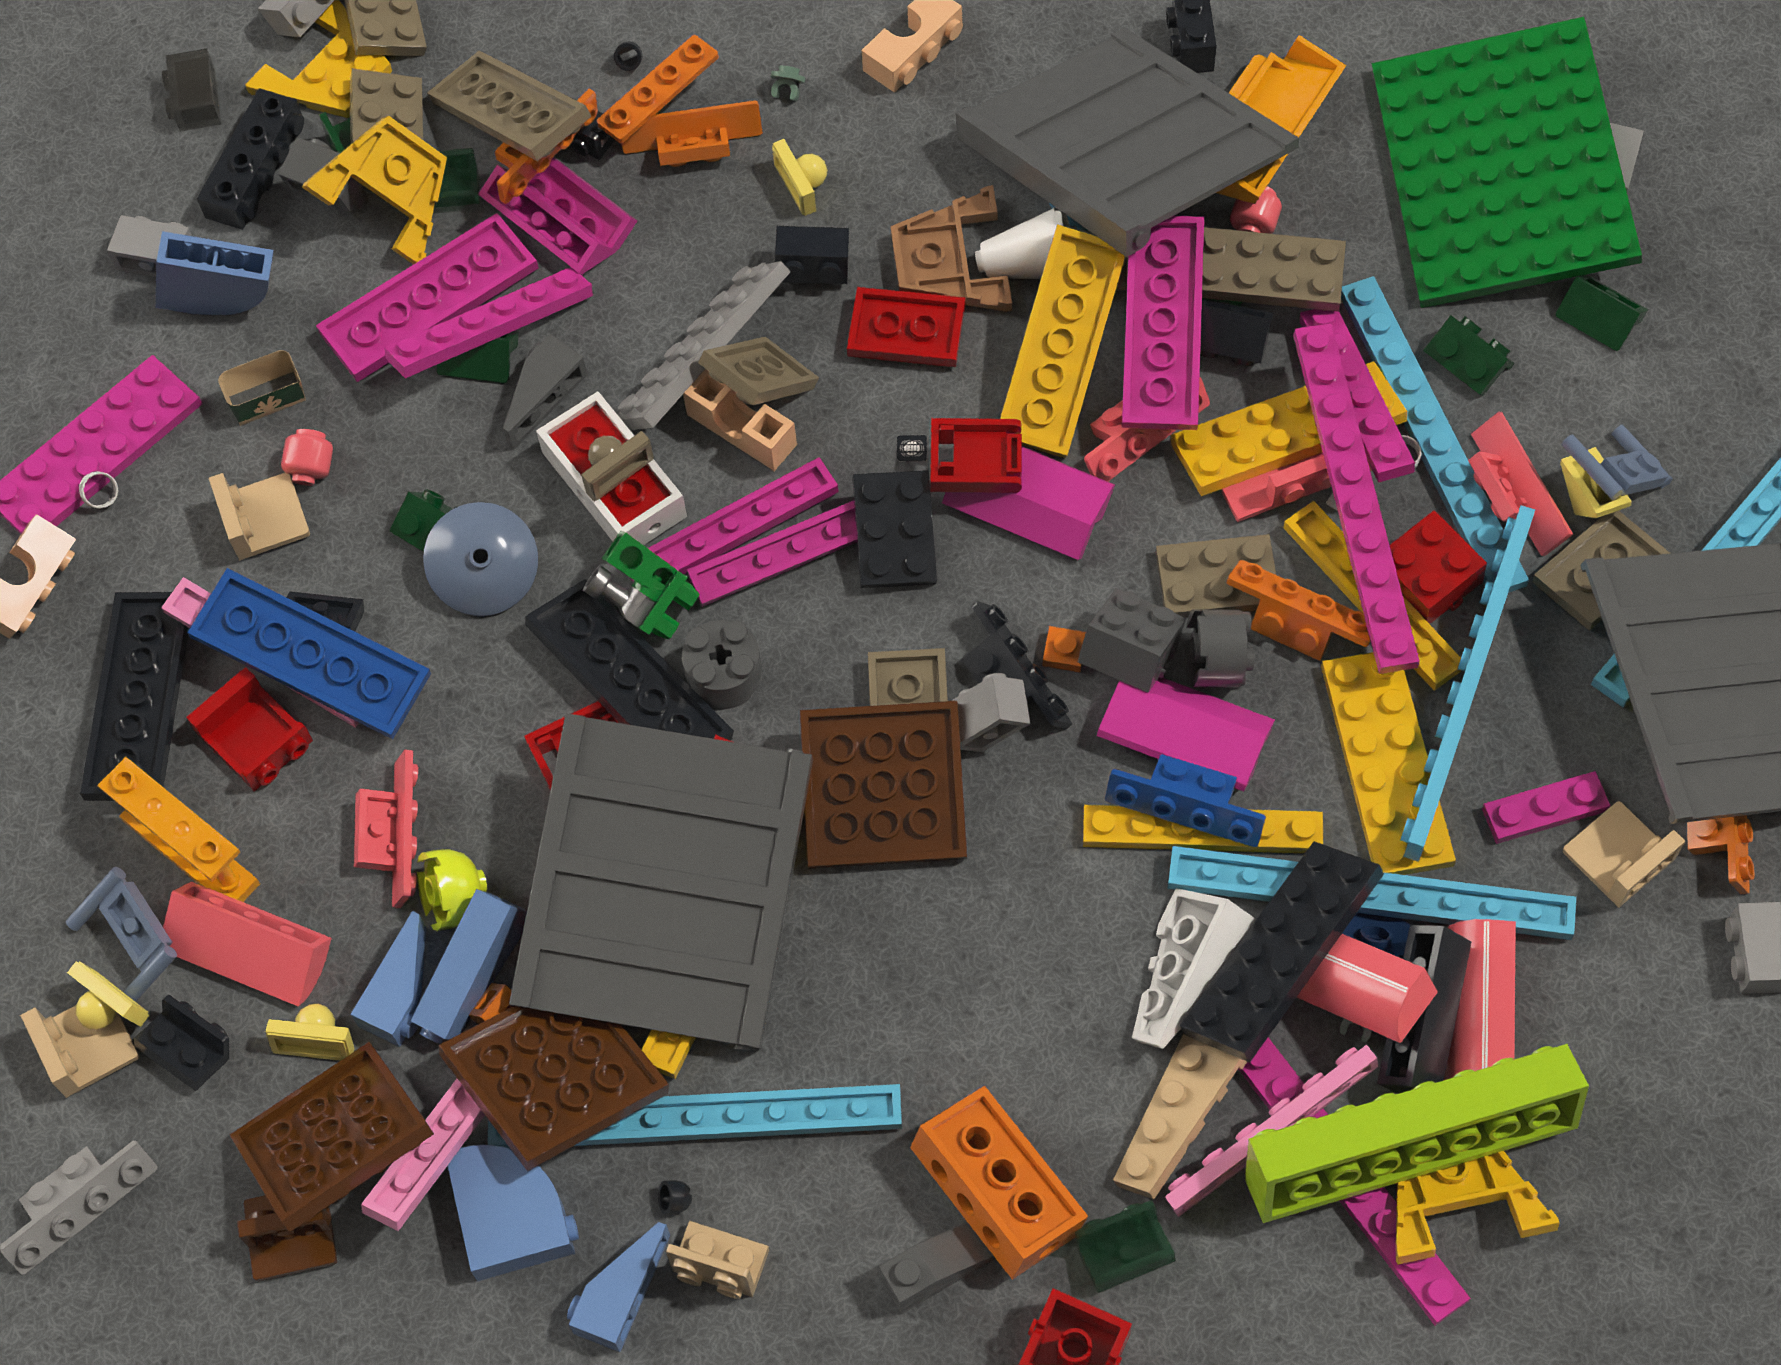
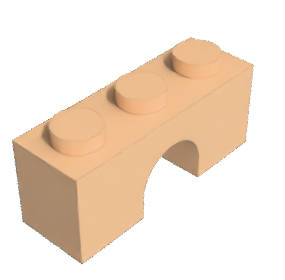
(896, 59)
(760, 434)
(42, 550)

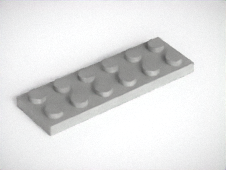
(681, 368)

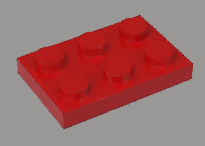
(906, 327)

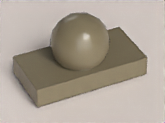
(614, 462)

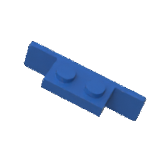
(1188, 797)

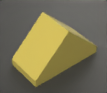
(1585, 493)

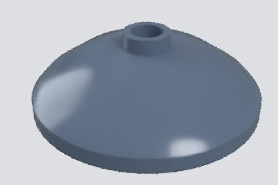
(487, 586)

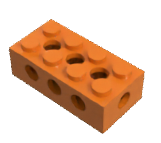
(998, 1182)

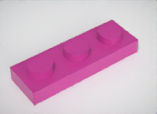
(1545, 807)

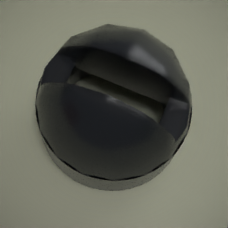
(630, 63)
(674, 1197)

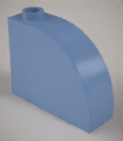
(210, 275)
(507, 1213)

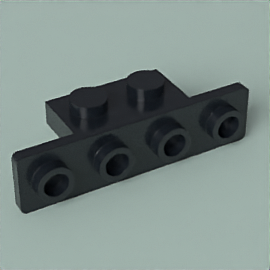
(1006, 655)

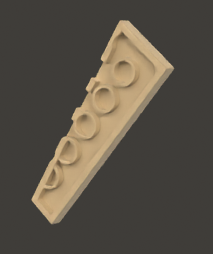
(1175, 1114)

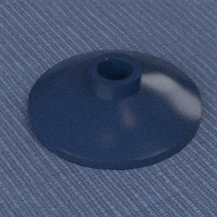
(1380, 932)

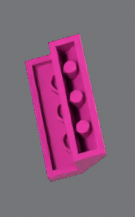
(565, 215)
(1052, 508)
(1187, 727)

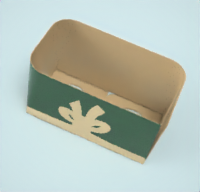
(257, 373)

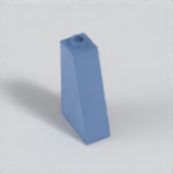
(469, 965)

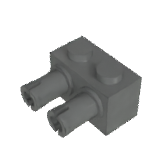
(307, 159)

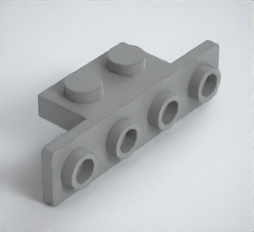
(72, 1200)

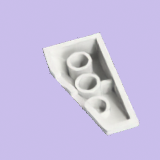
(1196, 941)

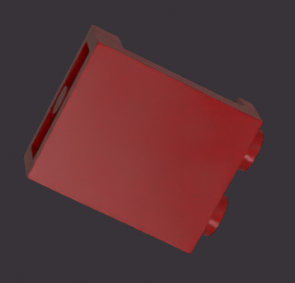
(249, 730)

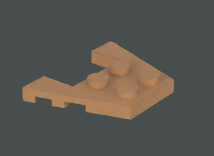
(933, 254)

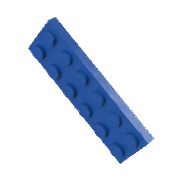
(309, 653)

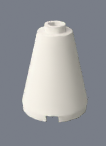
(1022, 249)

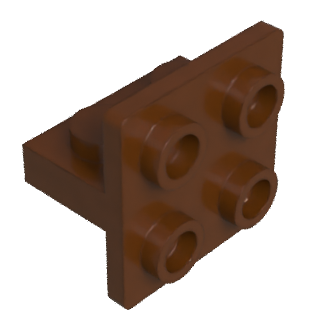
(280, 1252)

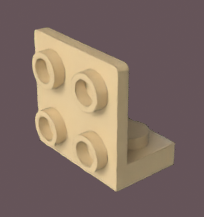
(260, 514)
(1621, 853)
(78, 1054)
(718, 1259)

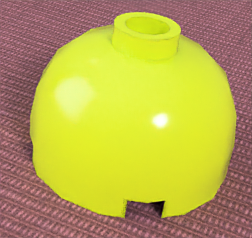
(448, 885)

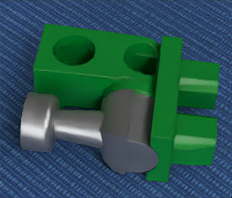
(653, 586)

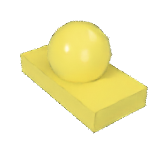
(799, 175)
(104, 1000)
(310, 1035)

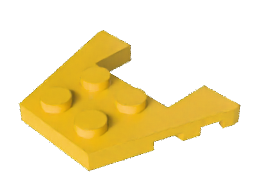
(326, 79)
(398, 170)
(1461, 1187)

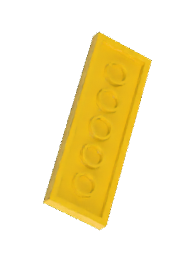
(1062, 339)
(1260, 438)
(1384, 760)

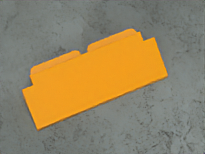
(1287, 94)

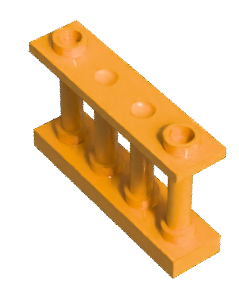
(177, 832)

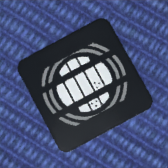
(911, 448)

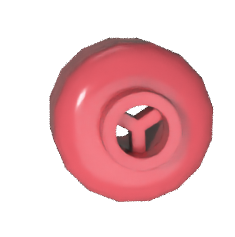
(1257, 217)
(307, 456)

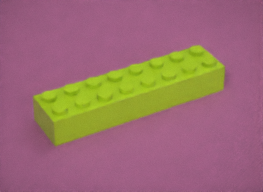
(1415, 1132)

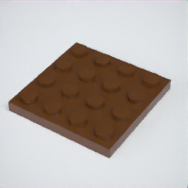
(884, 784)
(551, 1078)
(330, 1136)

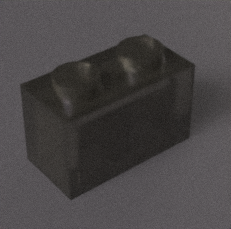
(192, 90)

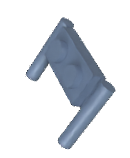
(1621, 473)
(133, 925)

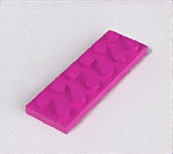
(427, 294)
(1164, 328)
(100, 439)

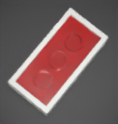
(639, 505)

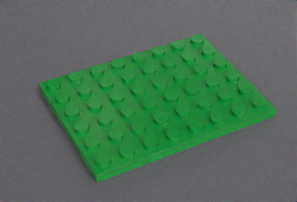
(1505, 163)

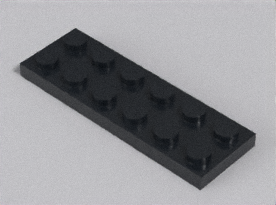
(621, 666)
(136, 690)
(1281, 951)

